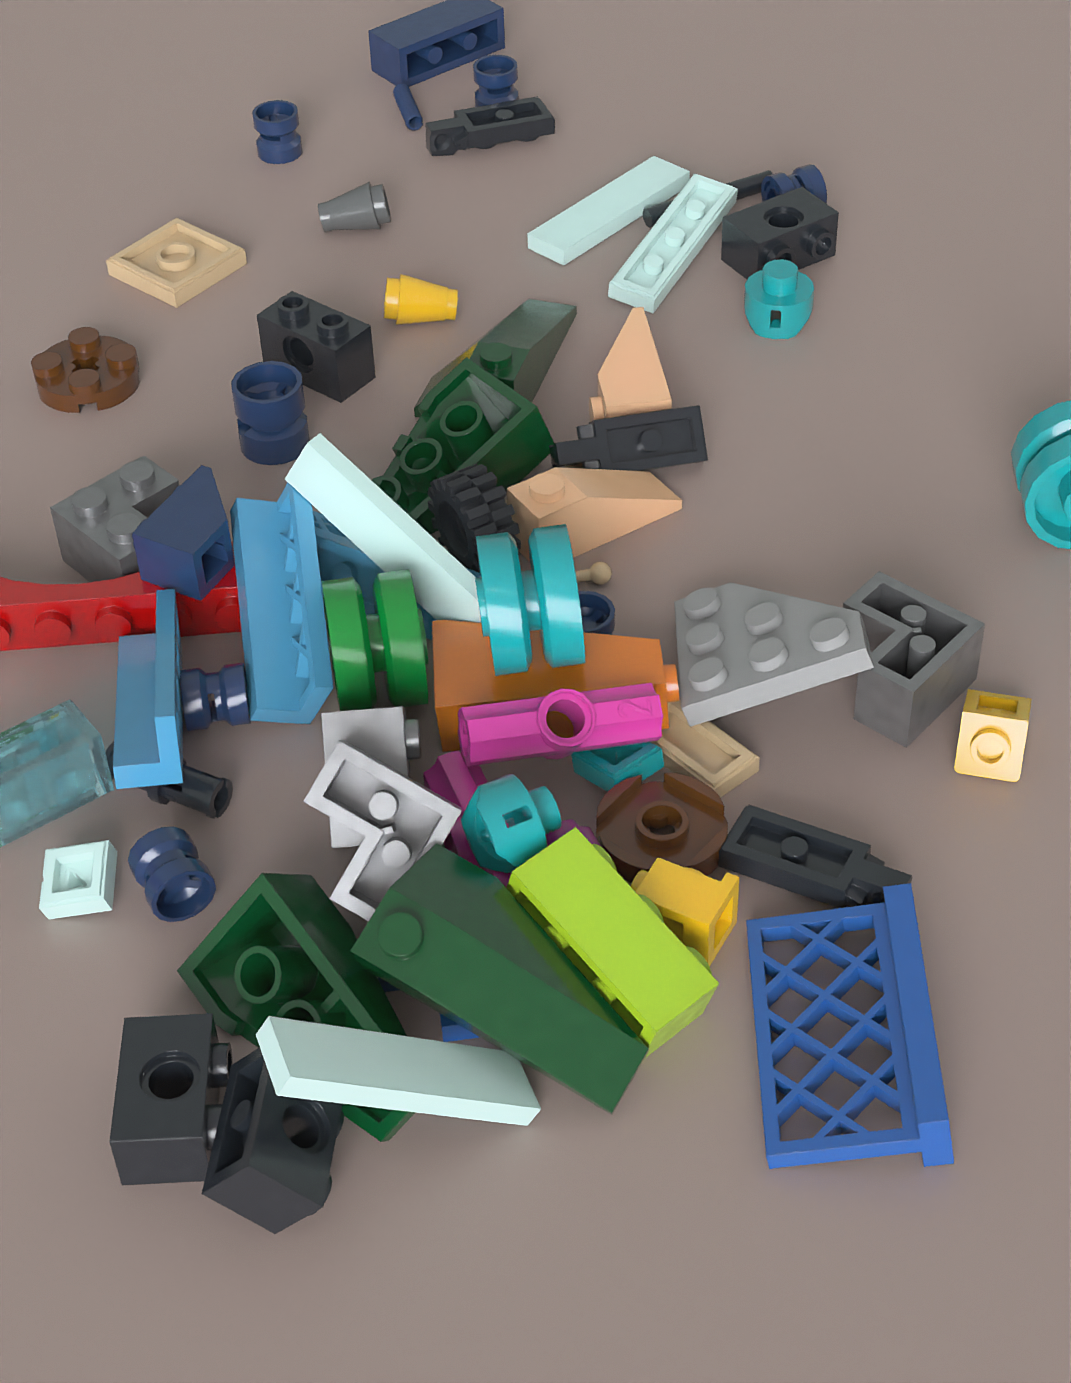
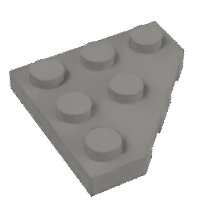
(758, 646)

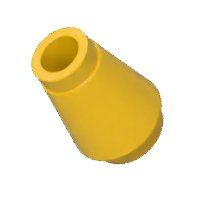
(418, 301)

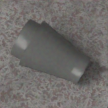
(356, 210)

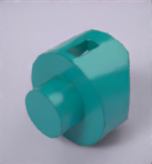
(778, 288)
(527, 813)

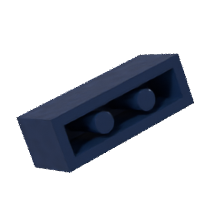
(436, 40)

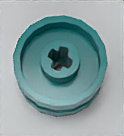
(1044, 473)
(530, 600)

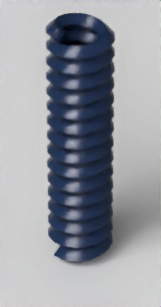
(408, 107)

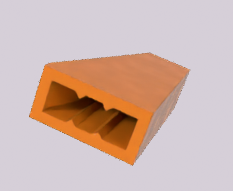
(467, 676)

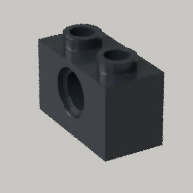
(784, 227)
(321, 343)
(167, 1098)
(271, 1149)

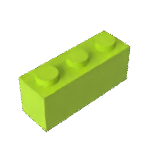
(614, 937)

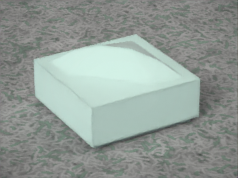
(78, 879)

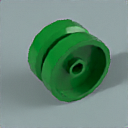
(378, 642)

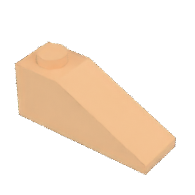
(631, 374)
(591, 503)

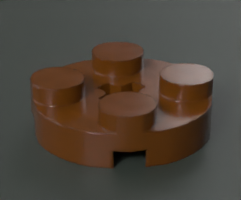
(86, 371)
(677, 801)

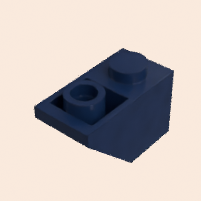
(186, 539)

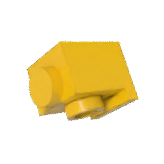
(692, 904)

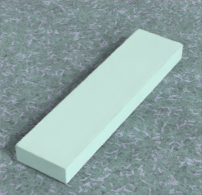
(607, 210)
(672, 243)
(384, 530)
(395, 1072)

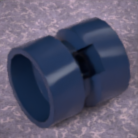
(270, 412)

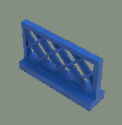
(909, 1038)

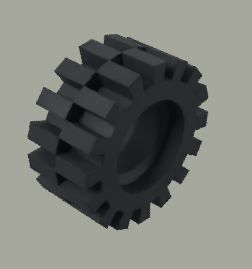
(468, 507)

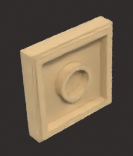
(176, 262)

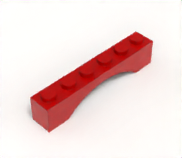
(104, 610)

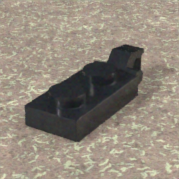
(489, 125)
(636, 442)
(806, 860)

